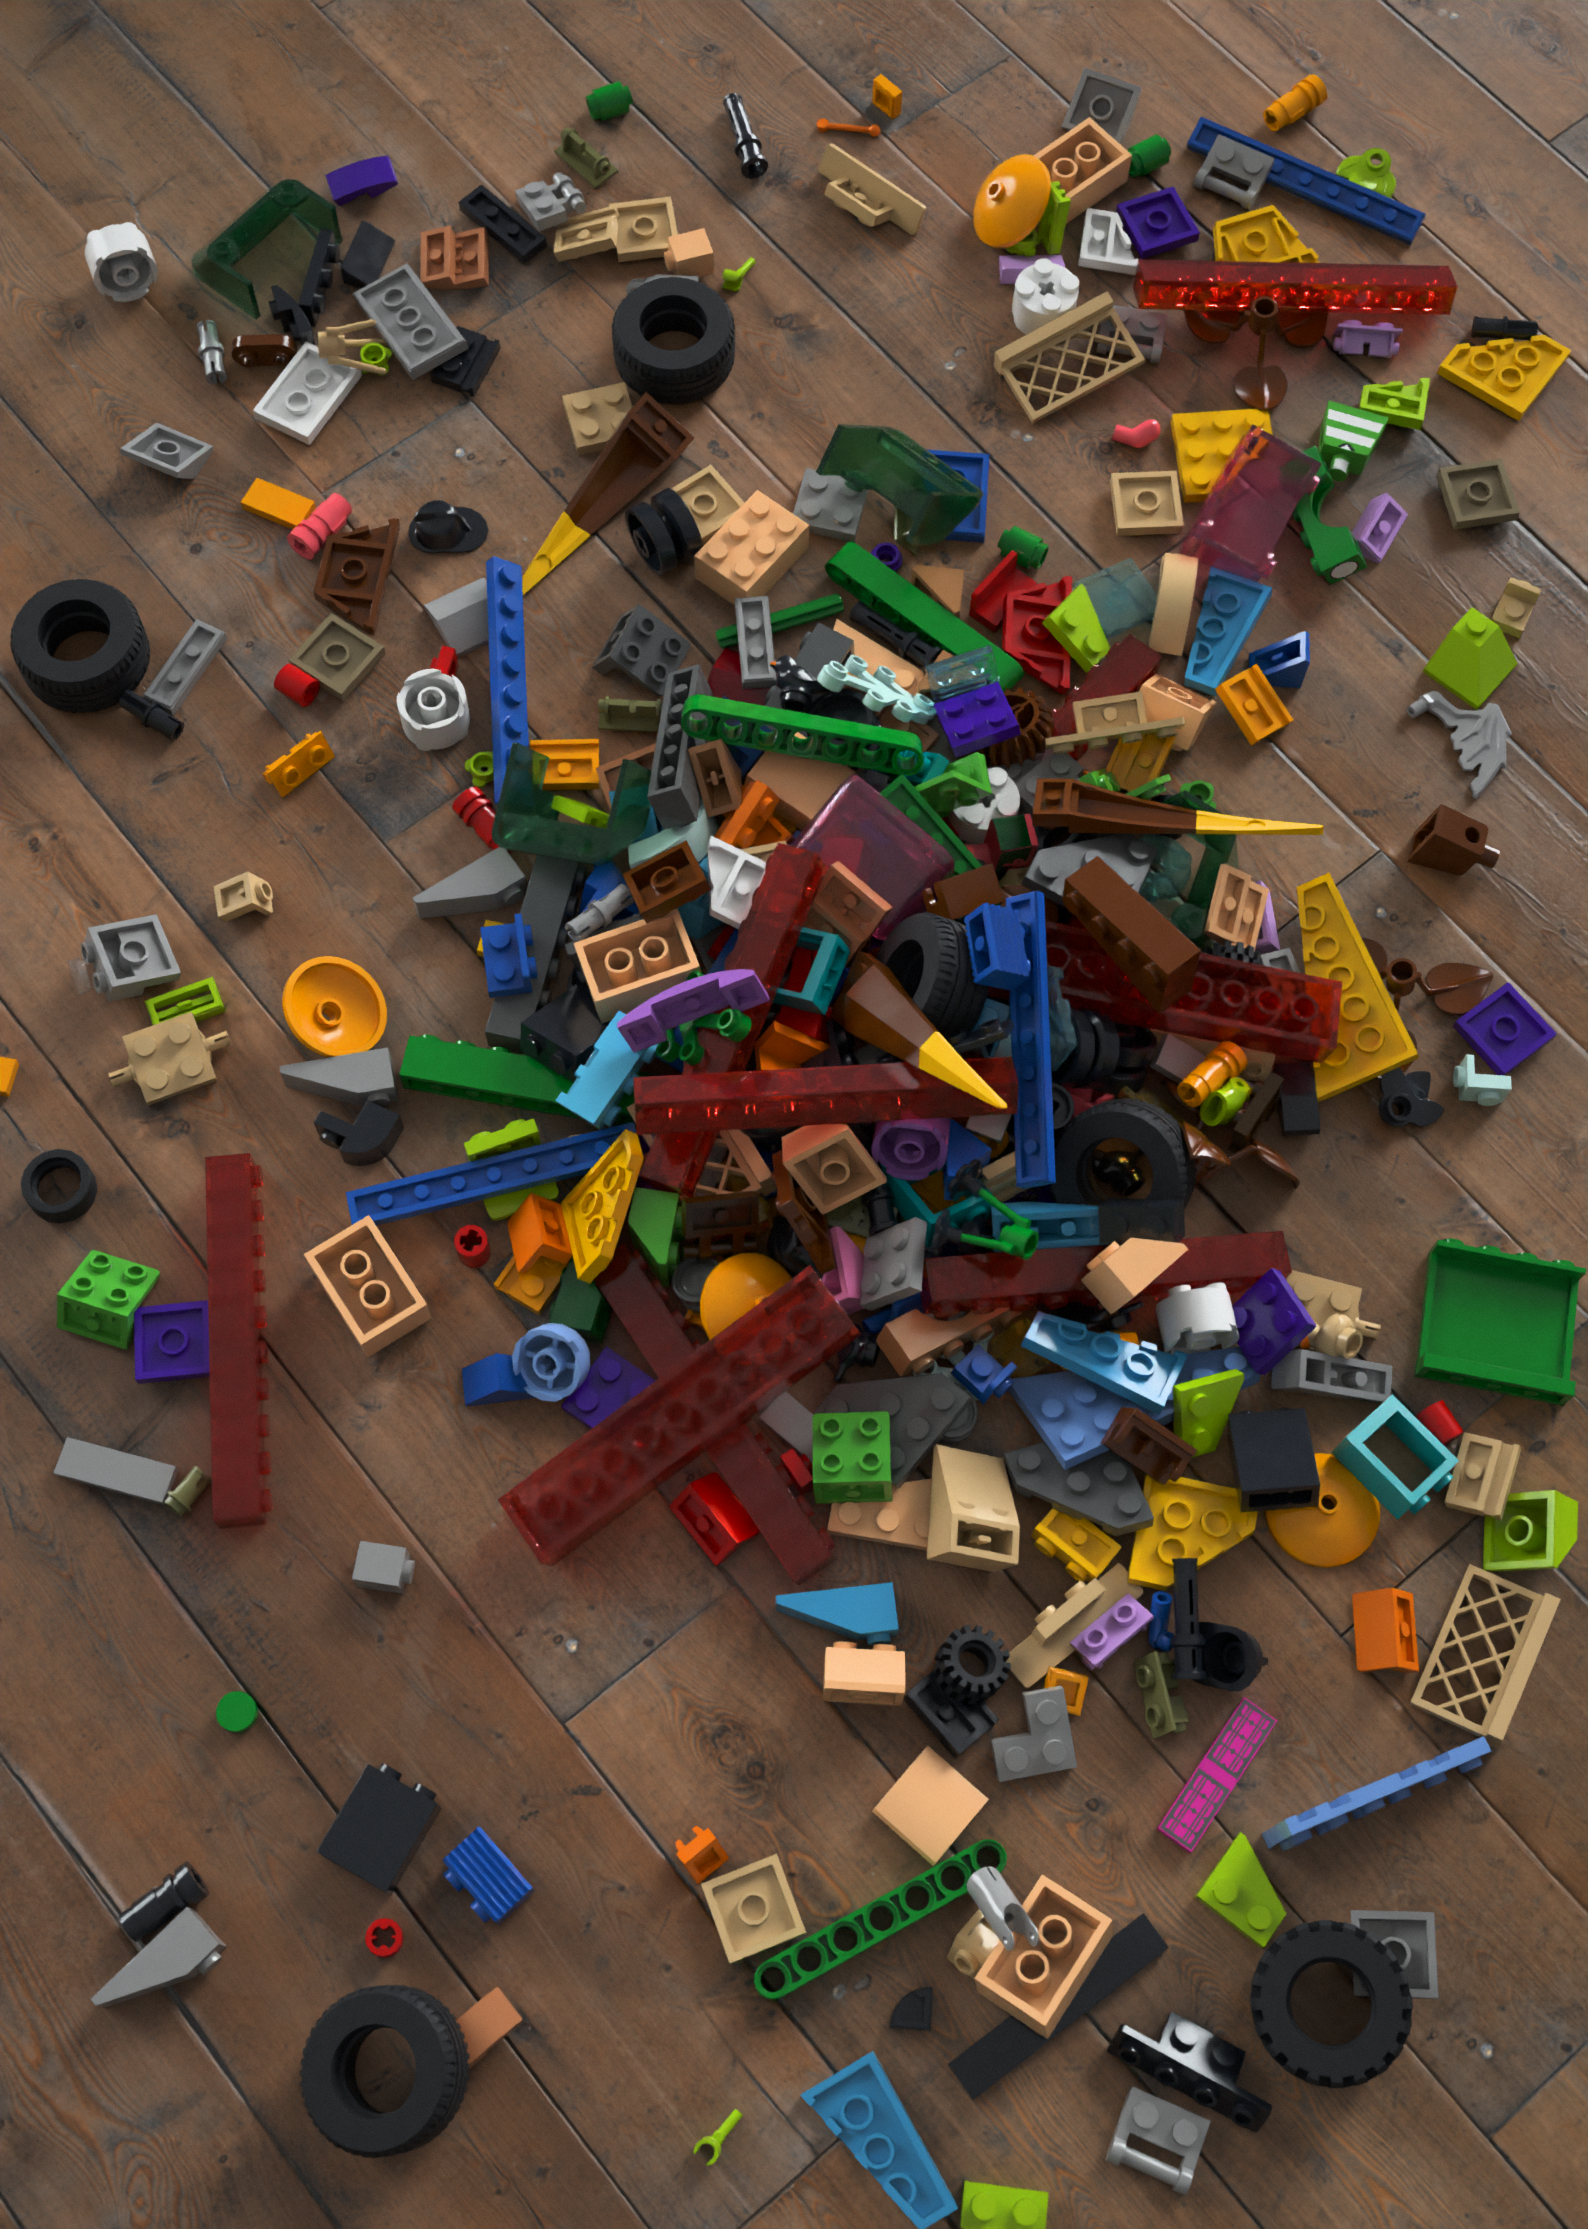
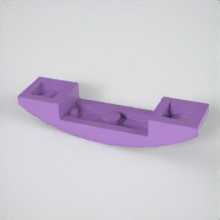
(688, 1001)

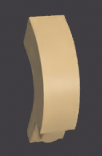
(1173, 603)

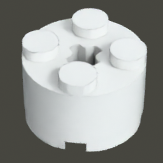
(120, 261)
(1043, 295)
(433, 709)
(974, 820)
(1197, 1319)

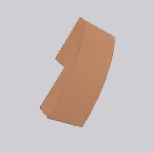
(487, 2024)

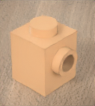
(690, 254)

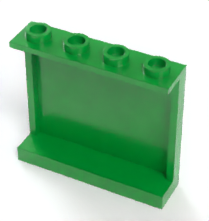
(1498, 1321)

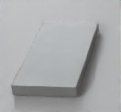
(410, 321)

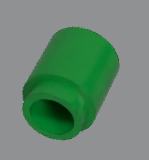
(609, 101)
(1149, 155)
(1028, 546)

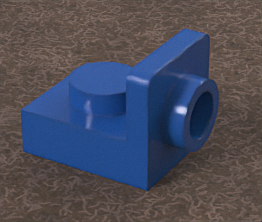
(983, 1375)

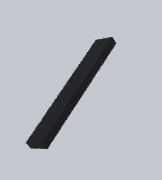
(1014, 2041)

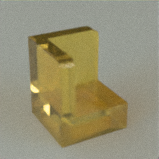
(1008, 1349)

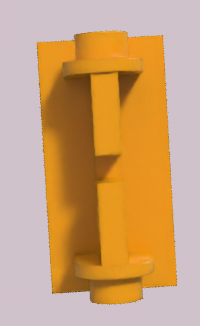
(303, 761)

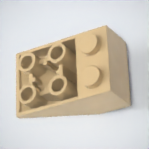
(972, 1511)

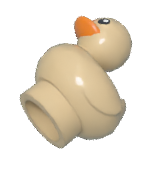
(1335, 1337)

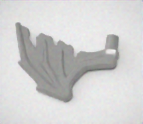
(1478, 735)

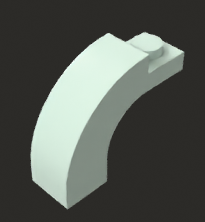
(696, 834)

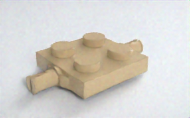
(169, 1058)
(1327, 1297)

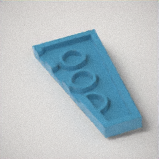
(1225, 623)
(1120, 1366)
(874, 2125)

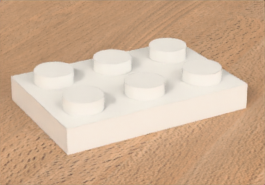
(306, 394)

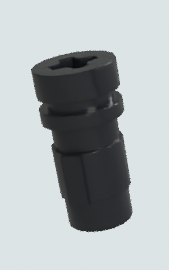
(164, 1902)

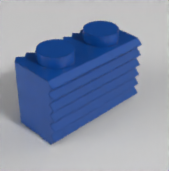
(997, 947)
(487, 1876)

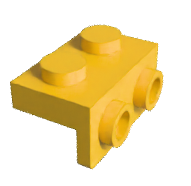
(1076, 1543)

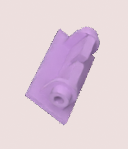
(1354, 336)
(1111, 1631)

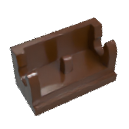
(964, 893)
(1148, 1445)

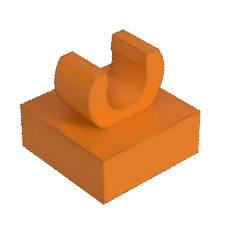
(701, 1855)

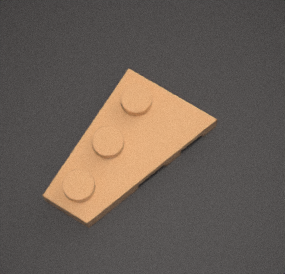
(876, 655)

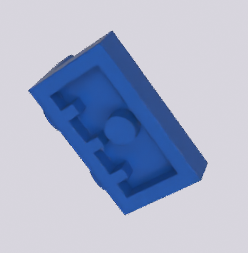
(507, 959)

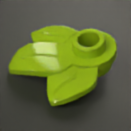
(1363, 172)

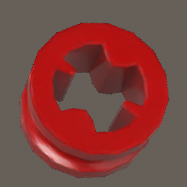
(383, 1951)

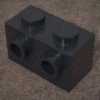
(1141, 1219)

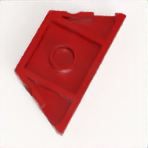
(1029, 640)

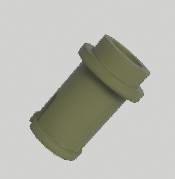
(187, 1491)

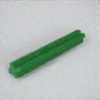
(789, 618)

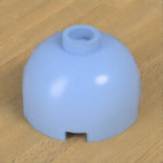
(551, 1361)

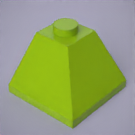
(1472, 659)
(1533, 1532)

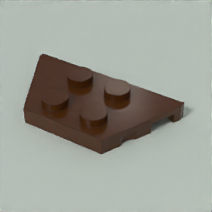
(357, 572)
(803, 1216)

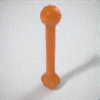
(823, 126)

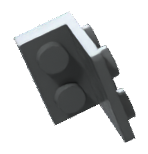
(643, 649)

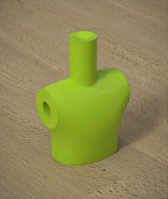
(1224, 1104)

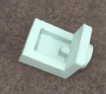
(1484, 1088)

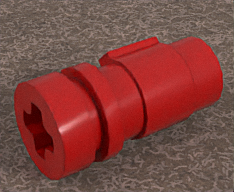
(477, 813)

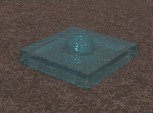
(1120, 597)

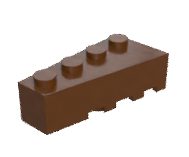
(1133, 933)

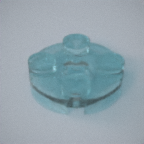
(1177, 868)

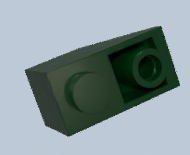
(581, 1306)

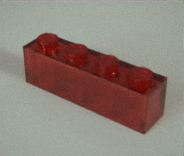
(1122, 672)

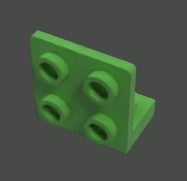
(1108, 781)
(958, 786)
(103, 1298)
(852, 1457)

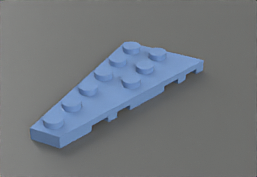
(1077, 1413)
(1370, 1798)

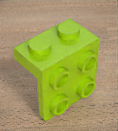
(515, 1136)

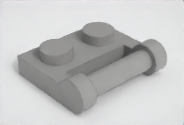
(1237, 163)
(1145, 328)
(1164, 2127)

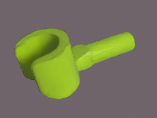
(734, 279)
(719, 2135)

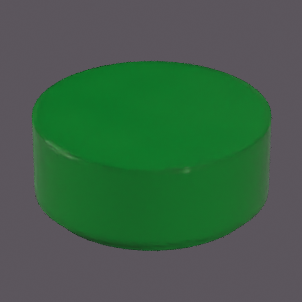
(236, 1712)

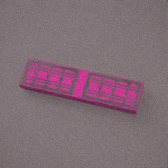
(1216, 1775)

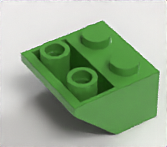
(656, 1229)

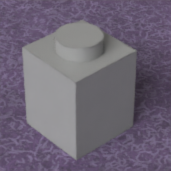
(383, 1567)

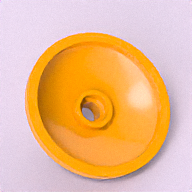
(1011, 201)
(345, 995)
(737, 1287)
(1323, 1535)

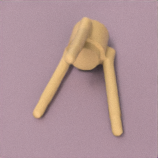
(332, 345)

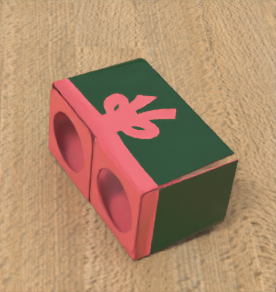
(1006, 841)

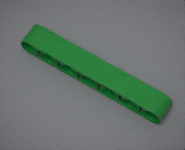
(911, 608)
(814, 747)
(860, 1925)

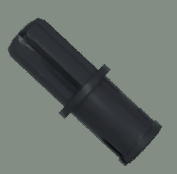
(1504, 328)
(151, 715)

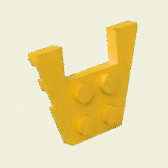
(1260, 237)

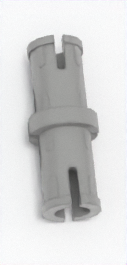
(211, 352)
(599, 913)

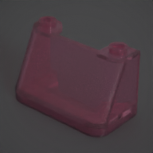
(1250, 505)
(877, 847)

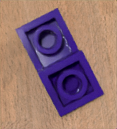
(365, 176)

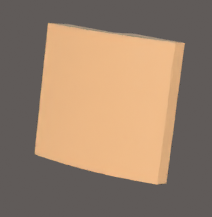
(1236, 908)
(930, 1805)

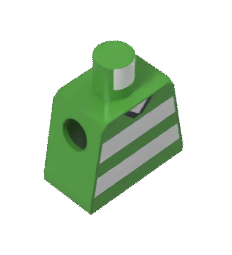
(1349, 439)

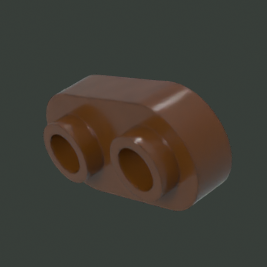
(263, 350)

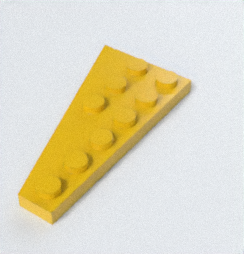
(1369, 1027)

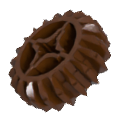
(1035, 725)

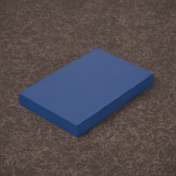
(976, 470)

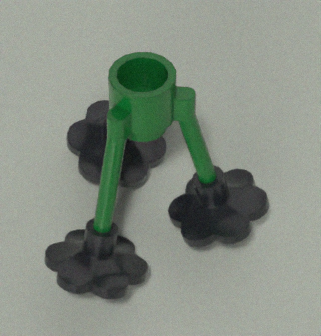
(976, 1235)

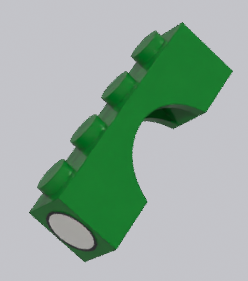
(1334, 547)

